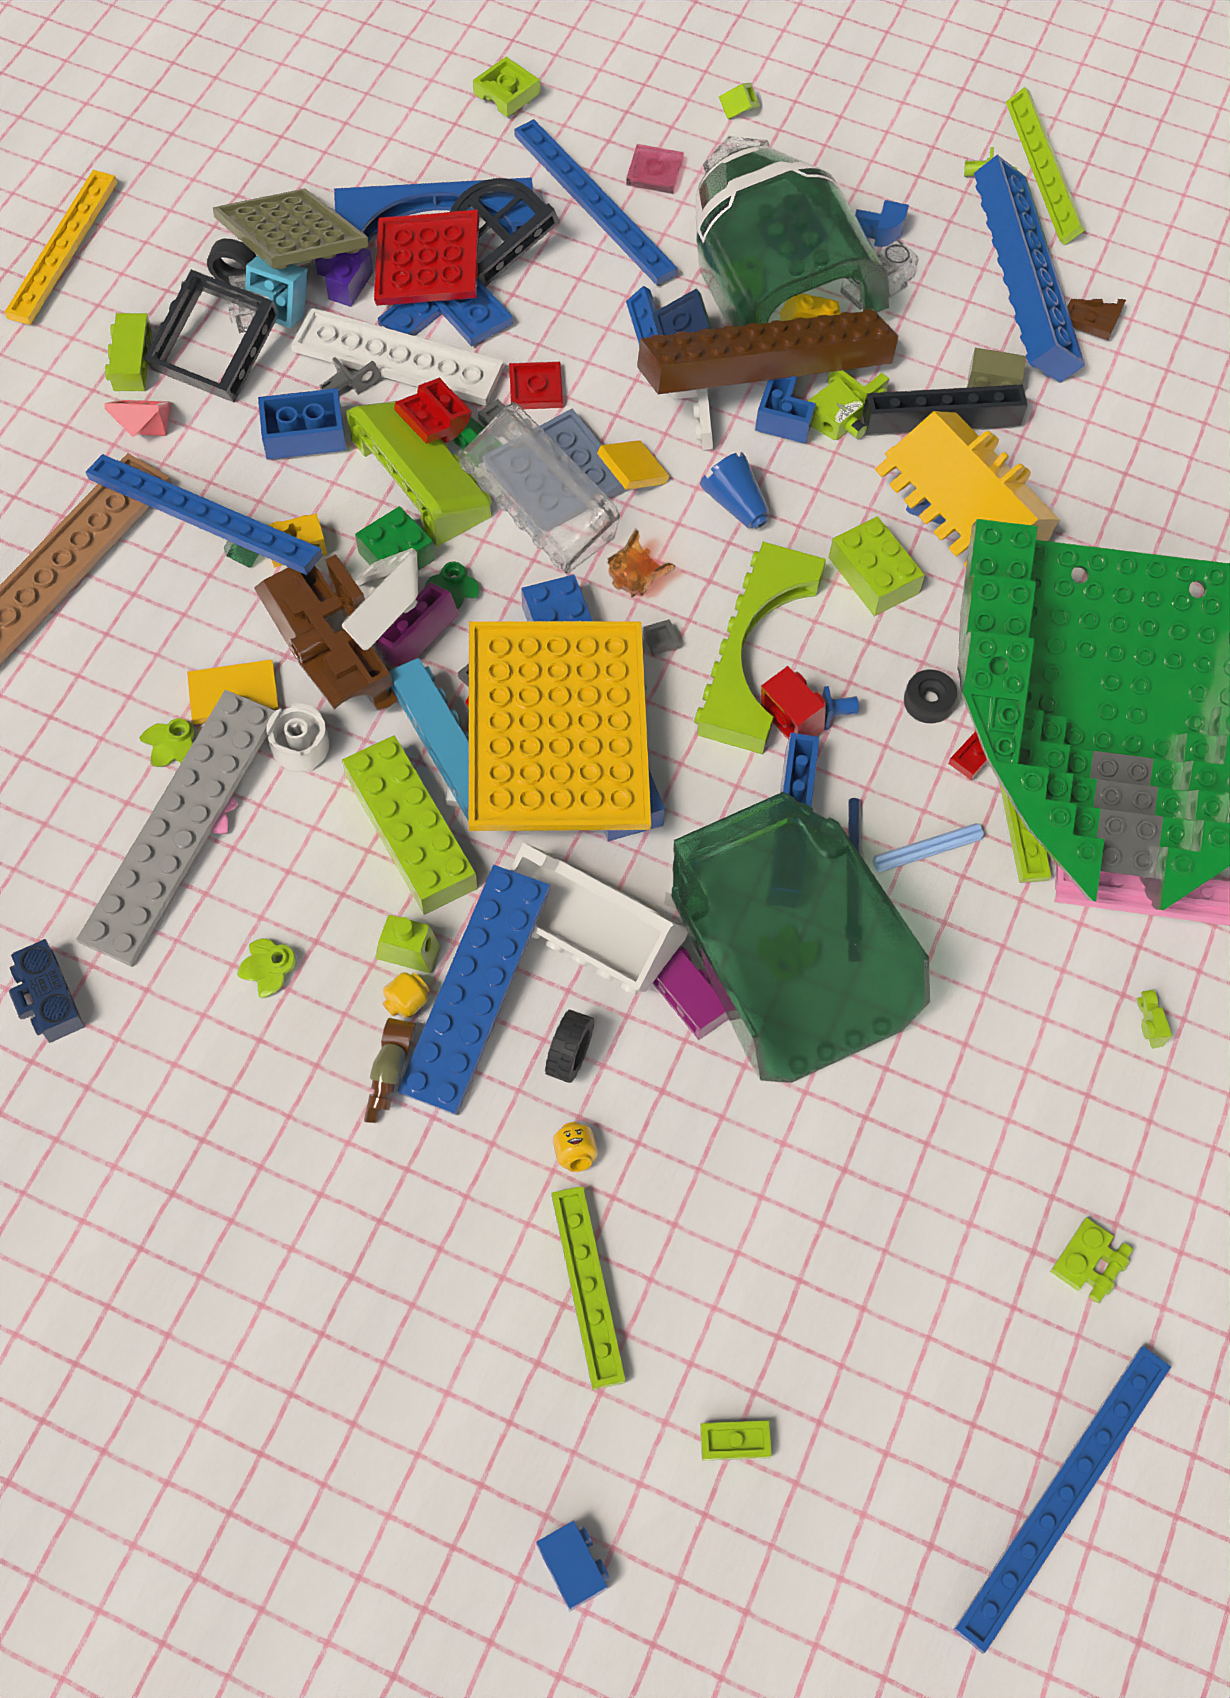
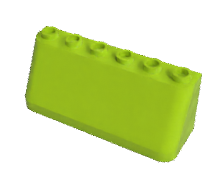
(425, 472)

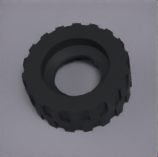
(569, 1046)

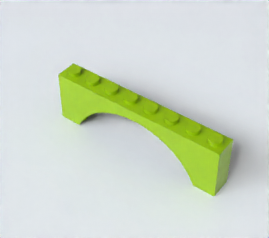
(730, 708)

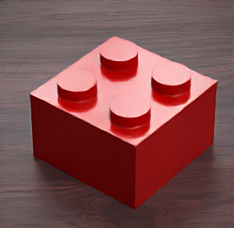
(793, 704)

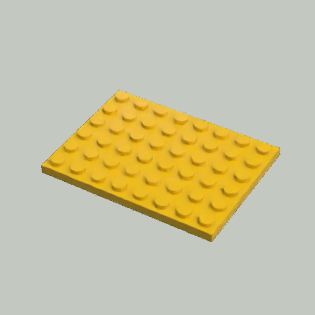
(557, 726)

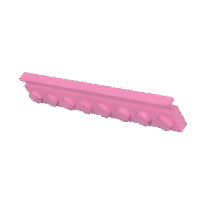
(1126, 893)

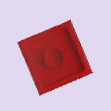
(536, 385)

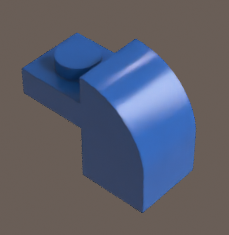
(885, 226)

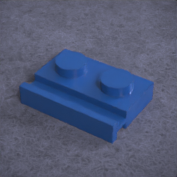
(409, 317)

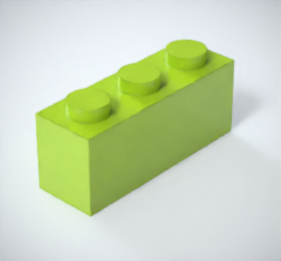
(130, 342)

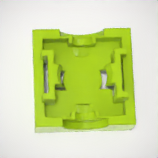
(501, 81)

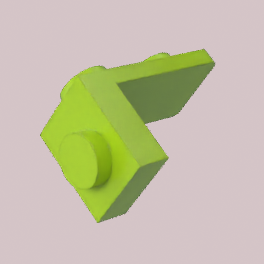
(878, 384)

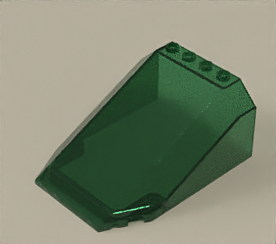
(796, 937)

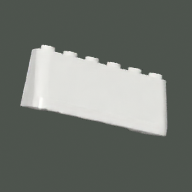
(600, 922)

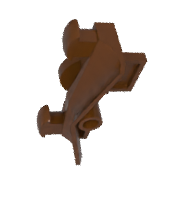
(330, 659)

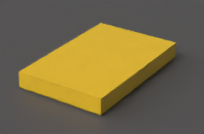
(250, 680)

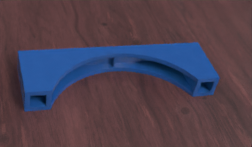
(366, 205)

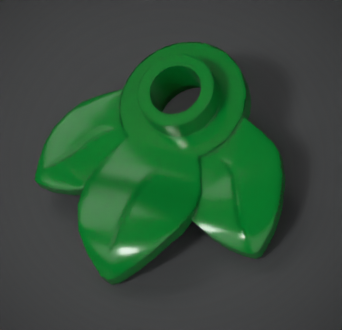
(459, 586)

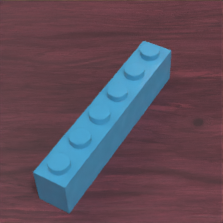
(435, 726)

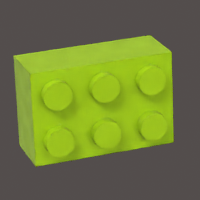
(876, 566)

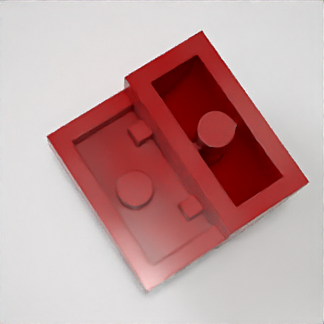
(434, 412)

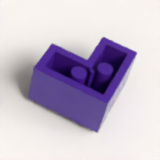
(345, 275)

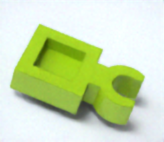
(1154, 1023)

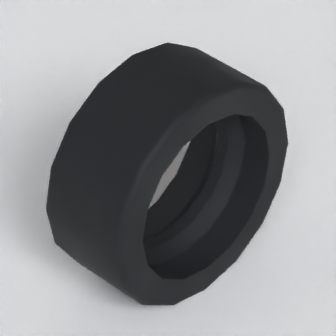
(229, 249)

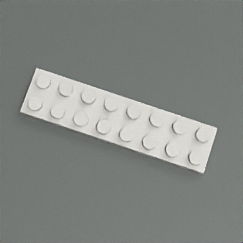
(397, 355)

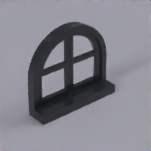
(520, 241)

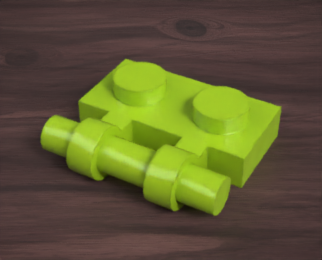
(1083, 1253)

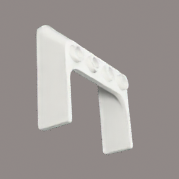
(388, 591)

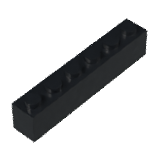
(975, 405)

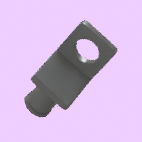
(345, 378)

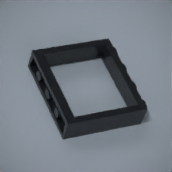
(247, 351)

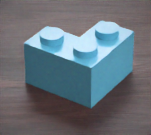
(282, 286)

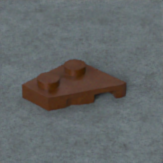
(1095, 316)

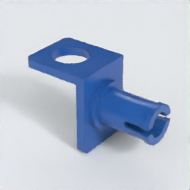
(838, 706)

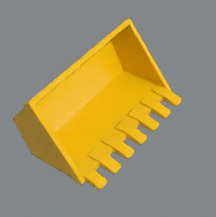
(963, 480)

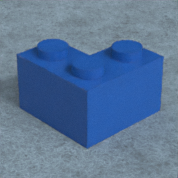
(782, 413)

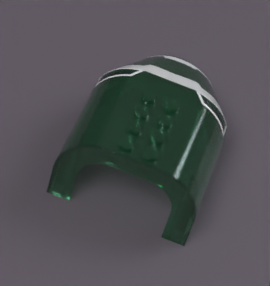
(778, 231)

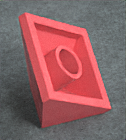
(141, 416)

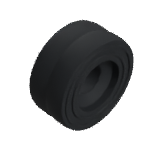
(935, 682)

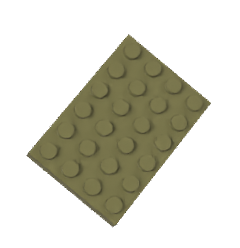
(290, 228)

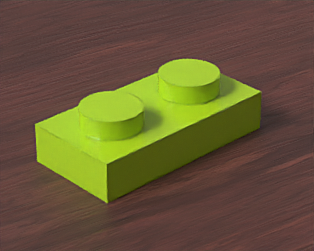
(735, 1440)

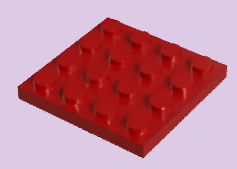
(427, 257)

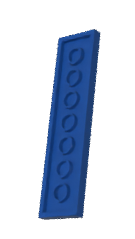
(474, 990)

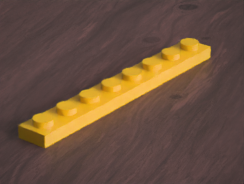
(60, 247)

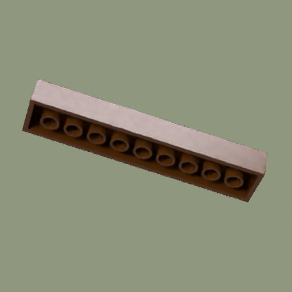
(765, 351)

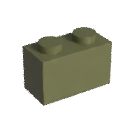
(995, 368)

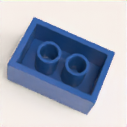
(301, 423)

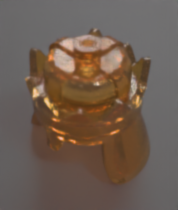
(634, 569)

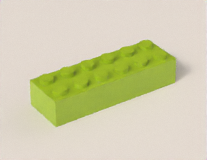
(409, 824)

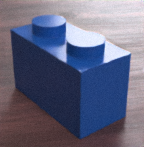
(572, 1565)

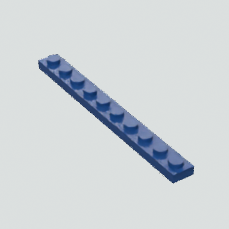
(596, 202)
(205, 514)
(1061, 1500)

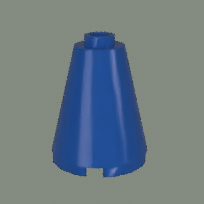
(737, 490)

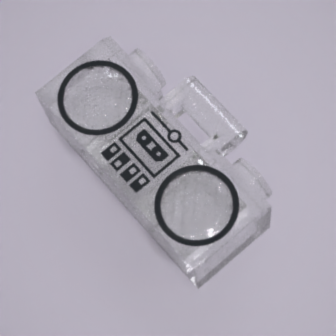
(900, 266)

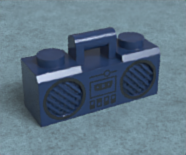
(53, 1003)

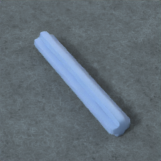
(928, 847)

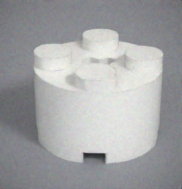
(298, 737)

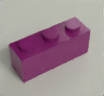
(419, 627)
(690, 994)

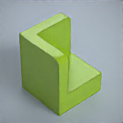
(739, 100)

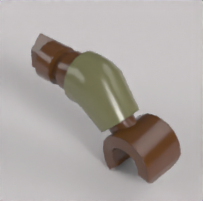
(388, 1066)

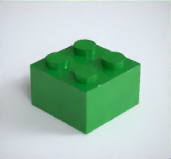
(392, 535)

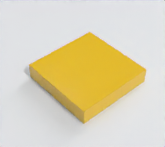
(633, 464)

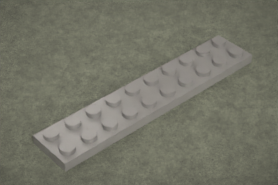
(176, 829)

